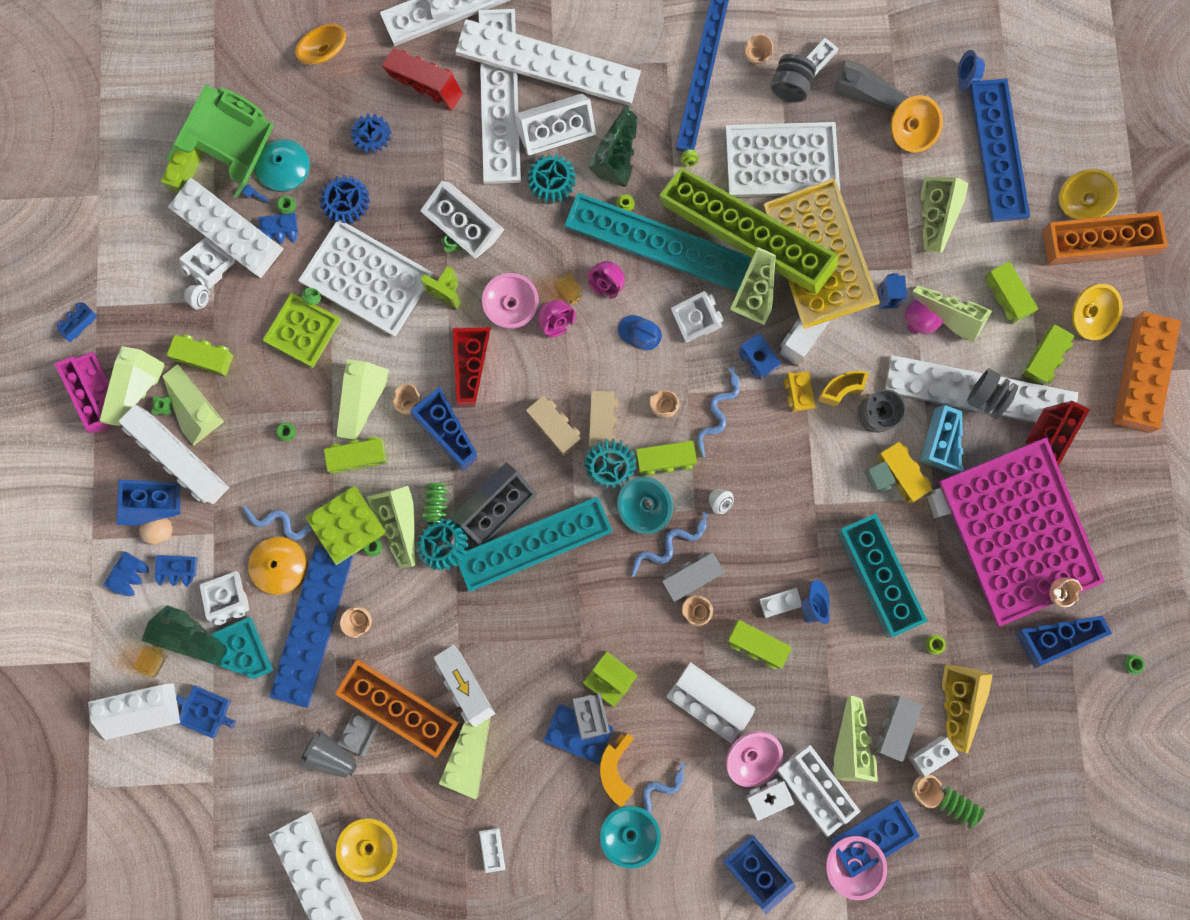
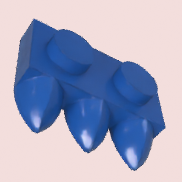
(279, 226)
(76, 321)
(174, 568)
(125, 574)

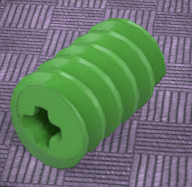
(434, 502)
(961, 807)

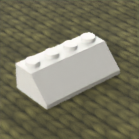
(555, 123)
(461, 219)
(135, 711)

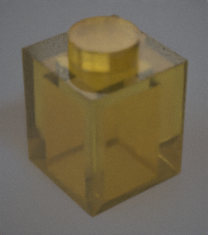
(568, 289)
(150, 661)

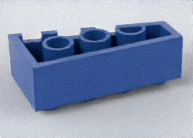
(443, 427)
(1056, 640)

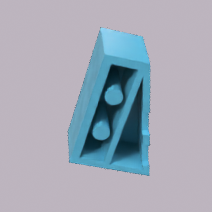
(943, 441)

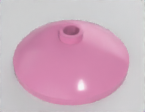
(507, 289)
(758, 765)
(864, 884)

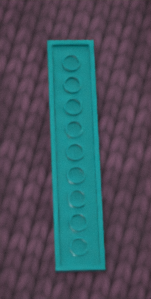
(657, 242)

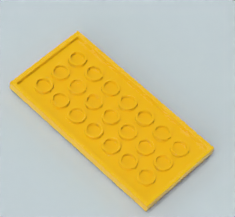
(822, 217)

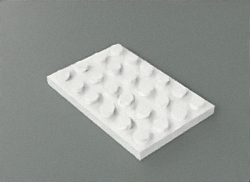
(780, 157)
(366, 277)

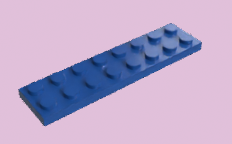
(999, 150)
(310, 629)

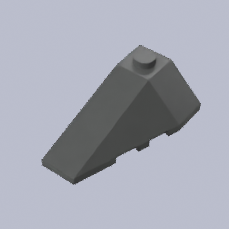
(866, 86)

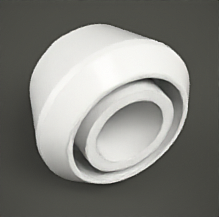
(197, 296)
(721, 501)

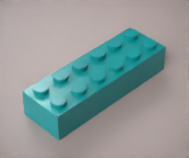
(882, 576)

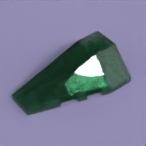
(614, 153)
(179, 633)

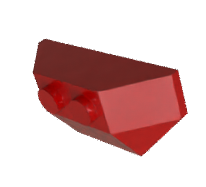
(1060, 426)

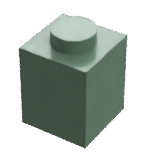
(880, 477)

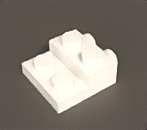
(206, 263)
(697, 316)
(224, 598)

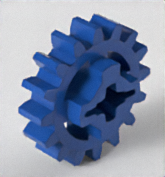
(379, 135)

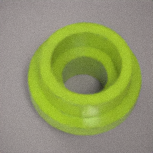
(689, 158)
(625, 197)
(941, 644)

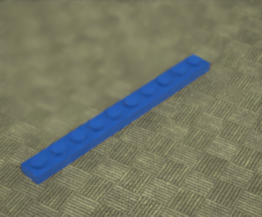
(702, 75)

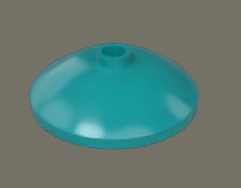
(287, 173)
(637, 512)
(625, 850)

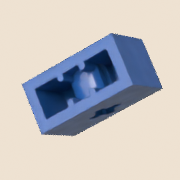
(892, 291)

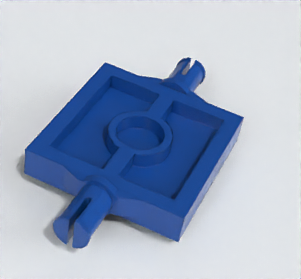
(204, 711)

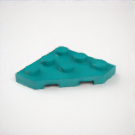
(244, 649)

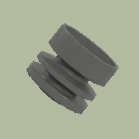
(793, 78)
(996, 396)
(890, 405)

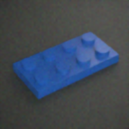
(887, 828)

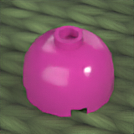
(607, 279)
(555, 317)
(921, 319)

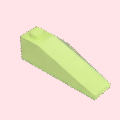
(941, 206)
(756, 291)
(961, 318)
(130, 380)
(360, 392)
(191, 408)
(396, 515)
(852, 753)

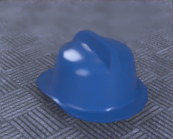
(970, 69)
(639, 332)
(816, 605)

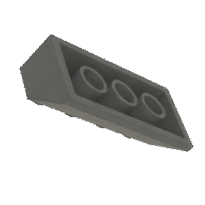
(494, 504)

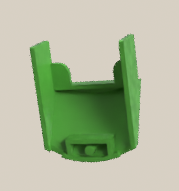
(227, 130)

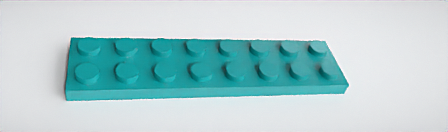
(534, 544)

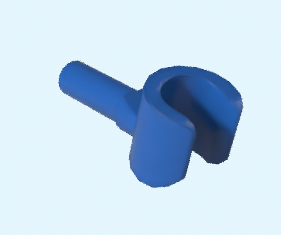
(248, 190)

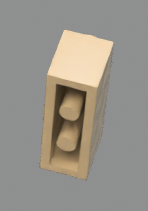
(602, 417)
(554, 425)

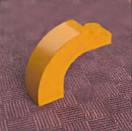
(612, 783)

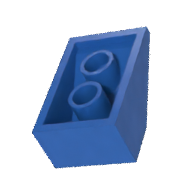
(146, 501)
(759, 874)

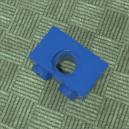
(758, 345)

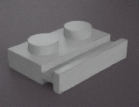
(590, 716)
(359, 732)

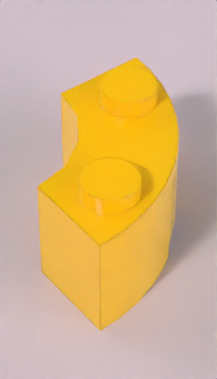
(843, 385)

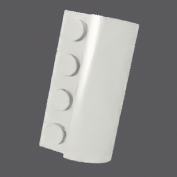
(711, 702)
(818, 790)

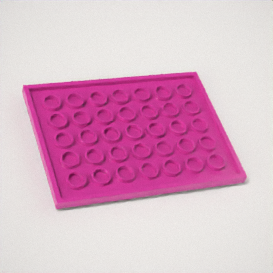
(1020, 530)

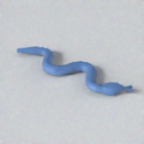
(717, 413)
(286, 523)
(701, 527)
(678, 779)

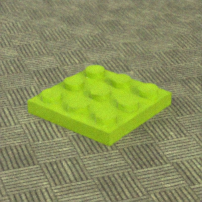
(302, 330)
(345, 525)

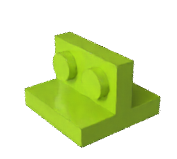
(444, 288)
(610, 679)

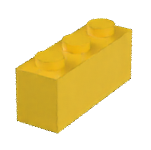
(905, 472)

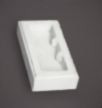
(492, 850)

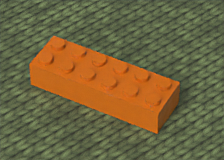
(1104, 238)
(1146, 372)
(397, 707)

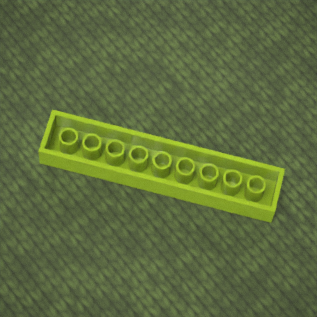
(748, 229)

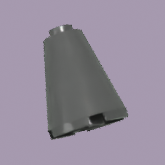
(327, 756)

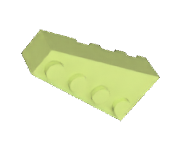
(466, 760)

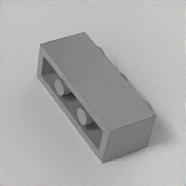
(692, 576)
(898, 728)

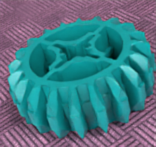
(565, 183)
(599, 471)
(446, 554)

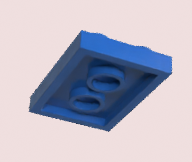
(565, 734)

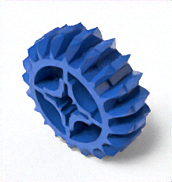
(355, 189)

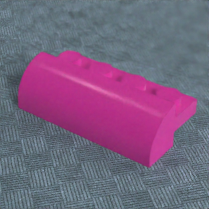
(87, 389)

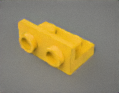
(799, 391)

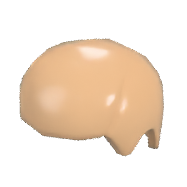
(758, 49)
(406, 398)
(664, 403)
(156, 531)
(1065, 592)
(697, 610)
(355, 621)
(928, 791)

